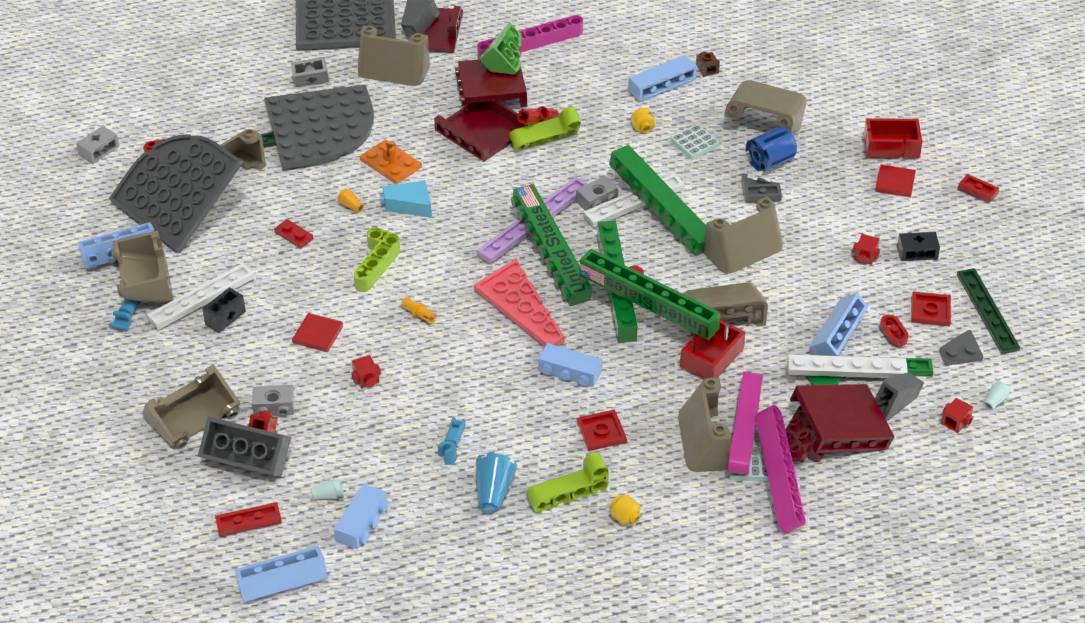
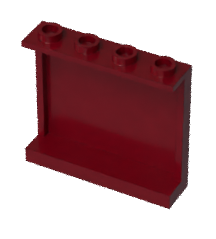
(481, 84)
(480, 130)
(844, 418)

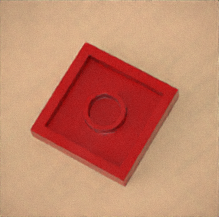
(895, 180)
(931, 309)
(317, 332)
(601, 430)

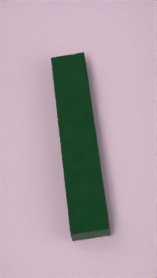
(988, 311)

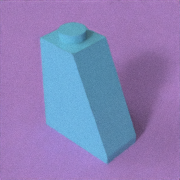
(407, 198)

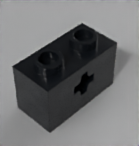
(918, 246)
(224, 309)

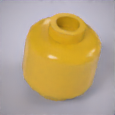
(643, 120)
(625, 510)

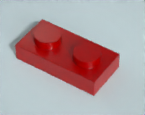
(978, 188)
(293, 233)

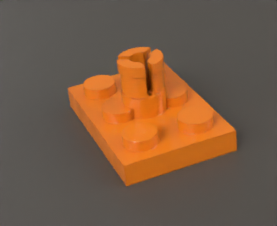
(390, 161)

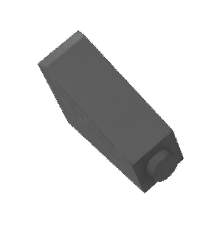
(418, 16)
(897, 393)

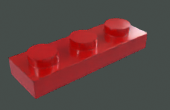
(248, 519)

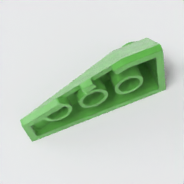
(503, 52)

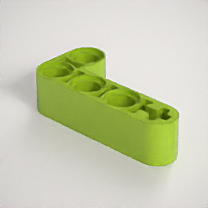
(544, 132)
(385, 249)
(571, 486)

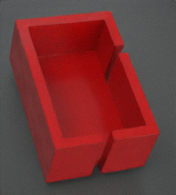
(892, 138)
(712, 356)

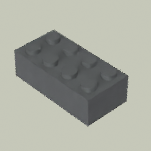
(244, 446)

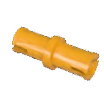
(418, 310)

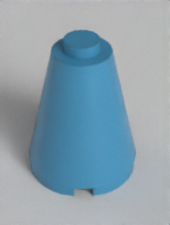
(493, 480)

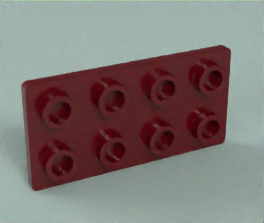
(445, 29)
(801, 437)

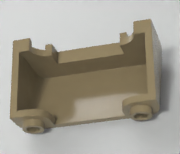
(393, 58)
(786, 104)
(248, 148)
(745, 241)
(143, 268)
(733, 301)
(187, 409)
(704, 443)

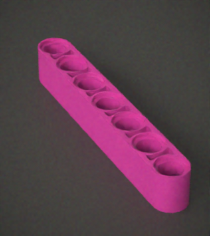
(543, 34)
(745, 423)
(780, 469)

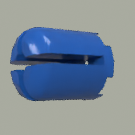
(771, 149)

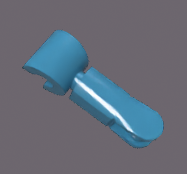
(123, 316)
(448, 446)

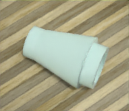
(998, 392)
(328, 490)

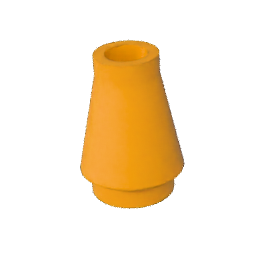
(350, 200)

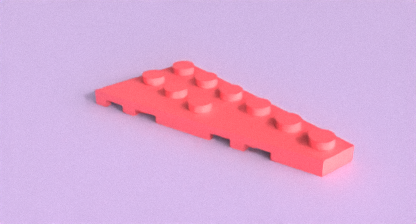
(519, 301)

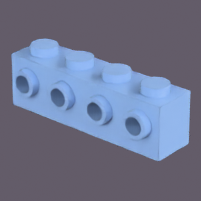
(662, 78)
(98, 249)
(839, 326)
(281, 573)

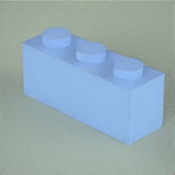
(570, 365)
(361, 516)

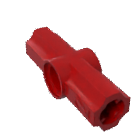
(536, 115)

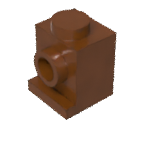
(705, 60)

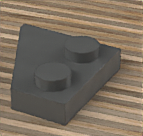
(760, 188)
(961, 350)

